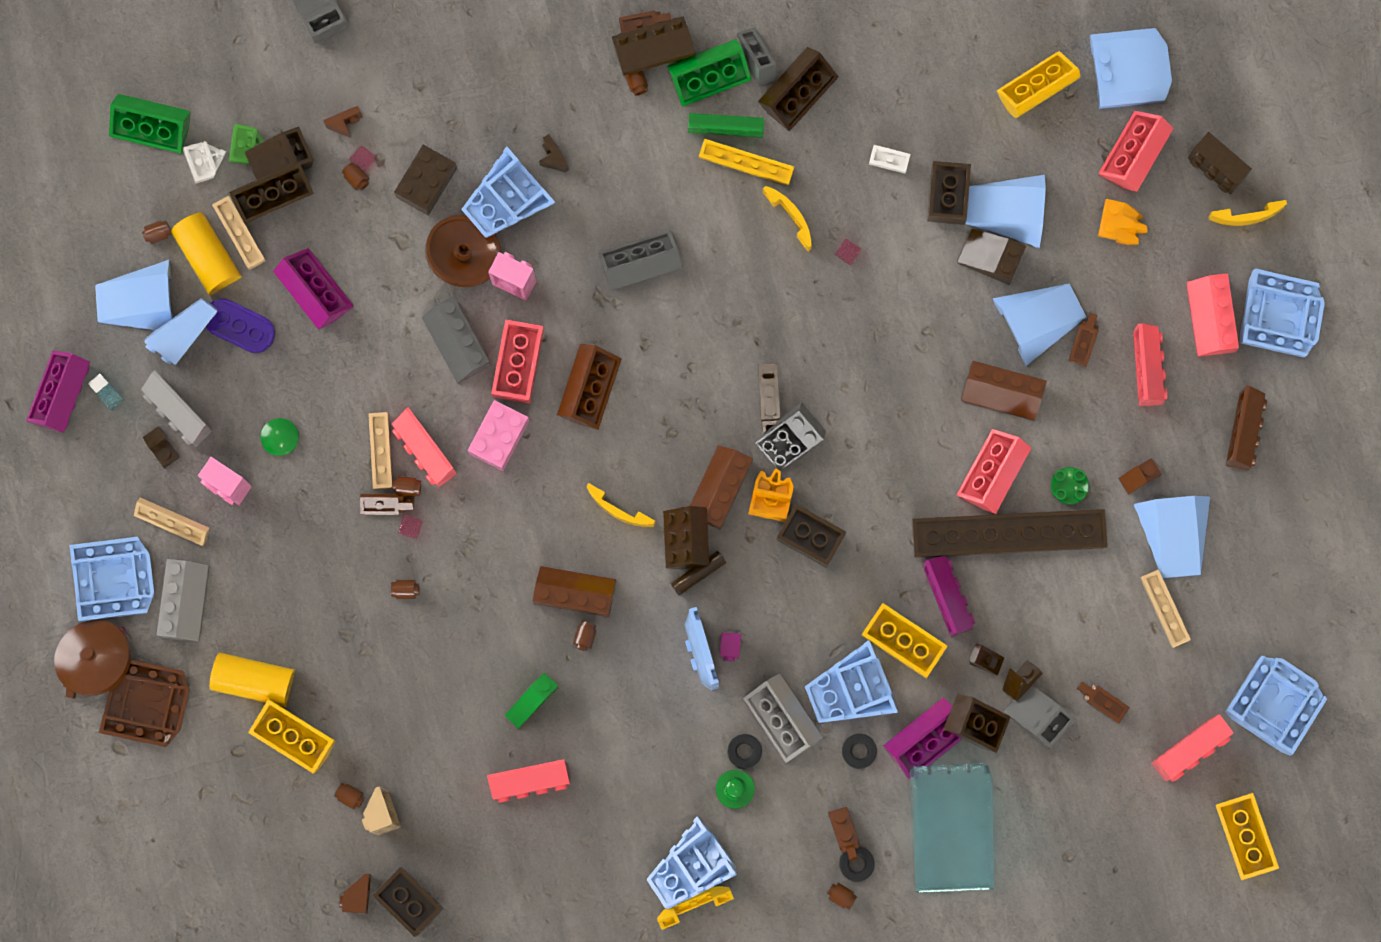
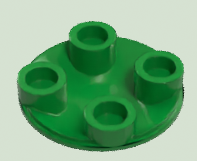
(279, 437)
(1069, 485)

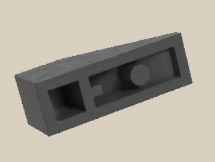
(758, 57)

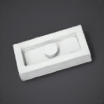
(889, 159)

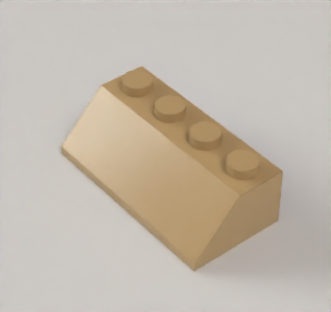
(380, 813)

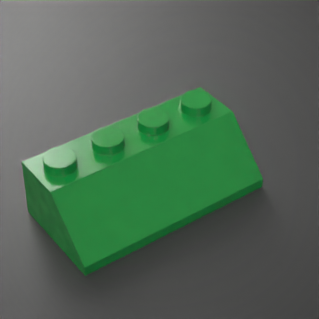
(709, 72)
(148, 123)

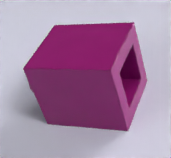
(730, 646)

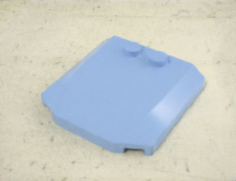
(1131, 68)
(1281, 313)
(111, 578)
(698, 645)
(1277, 703)

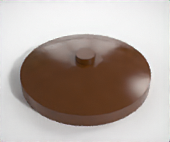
(460, 252)
(92, 658)

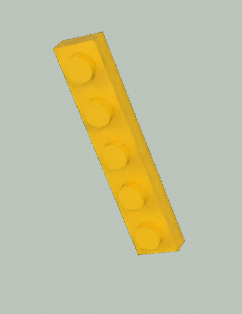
(746, 162)

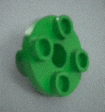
(735, 789)

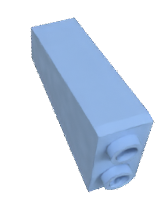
(181, 331)

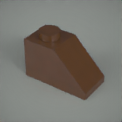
(357, 896)

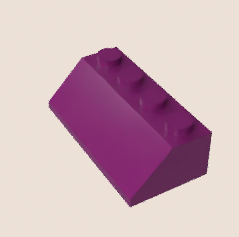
(312, 288)
(58, 391)
(948, 596)
(923, 739)

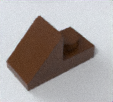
(338, 122)
(1139, 476)

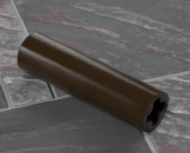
(697, 574)

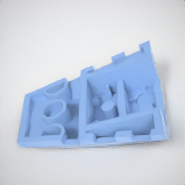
(505, 196)
(1009, 208)
(136, 298)
(1040, 317)
(1176, 533)
(852, 688)
(691, 866)

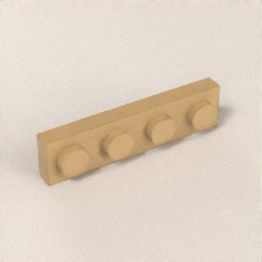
(238, 232)
(380, 451)
(171, 521)
(1165, 608)

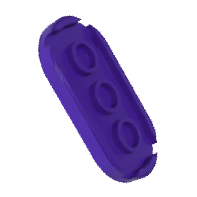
(241, 326)

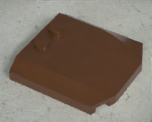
(146, 704)

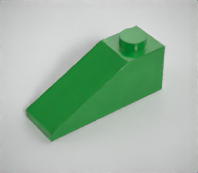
(531, 700)

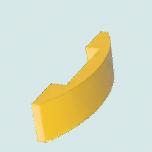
(776, 198)
(1224, 216)
(639, 520)
(670, 916)

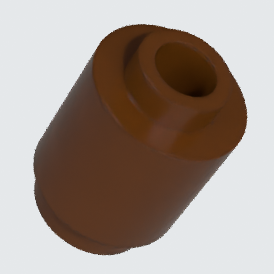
(637, 83)
(355, 176)
(156, 232)
(407, 486)
(405, 589)
(585, 636)
(349, 796)
(841, 896)

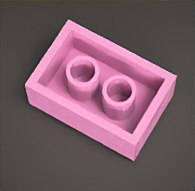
(512, 275)
(498, 435)
(224, 482)

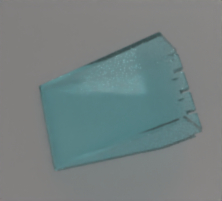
(952, 828)

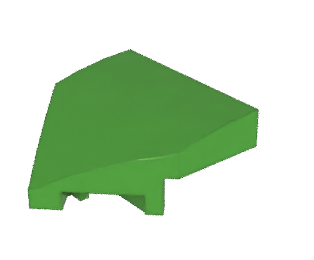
(242, 140)

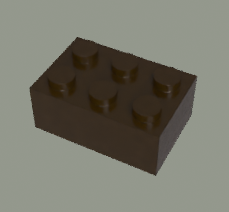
(1219, 163)
(425, 180)
(949, 192)
(811, 536)
(686, 537)
(977, 722)
(408, 901)

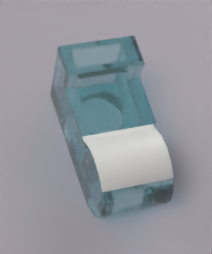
(105, 391)

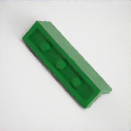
(726, 125)

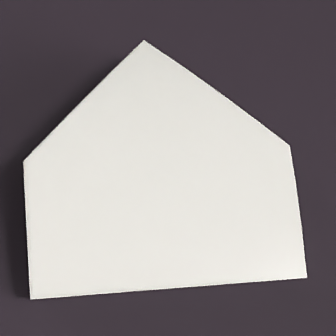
(203, 160)

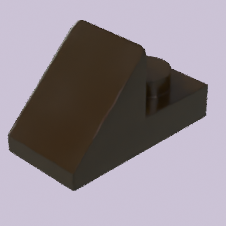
(555, 159)
(161, 447)
(986, 659)
(1020, 681)

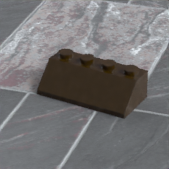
(653, 45)
(798, 88)
(271, 192)

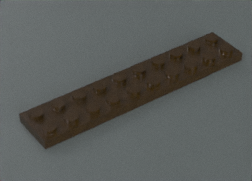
(1009, 533)

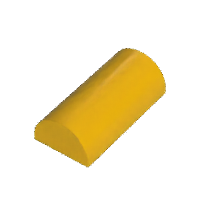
(1038, 84)
(205, 253)
(904, 640)
(251, 679)
(292, 736)
(1247, 836)

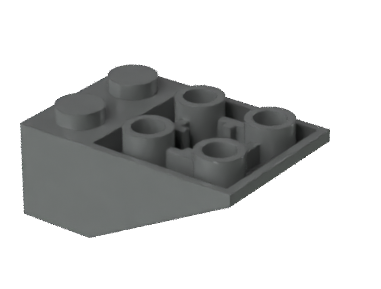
(321, 18)
(791, 437)
(1040, 716)

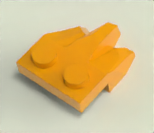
(1121, 223)
(771, 496)

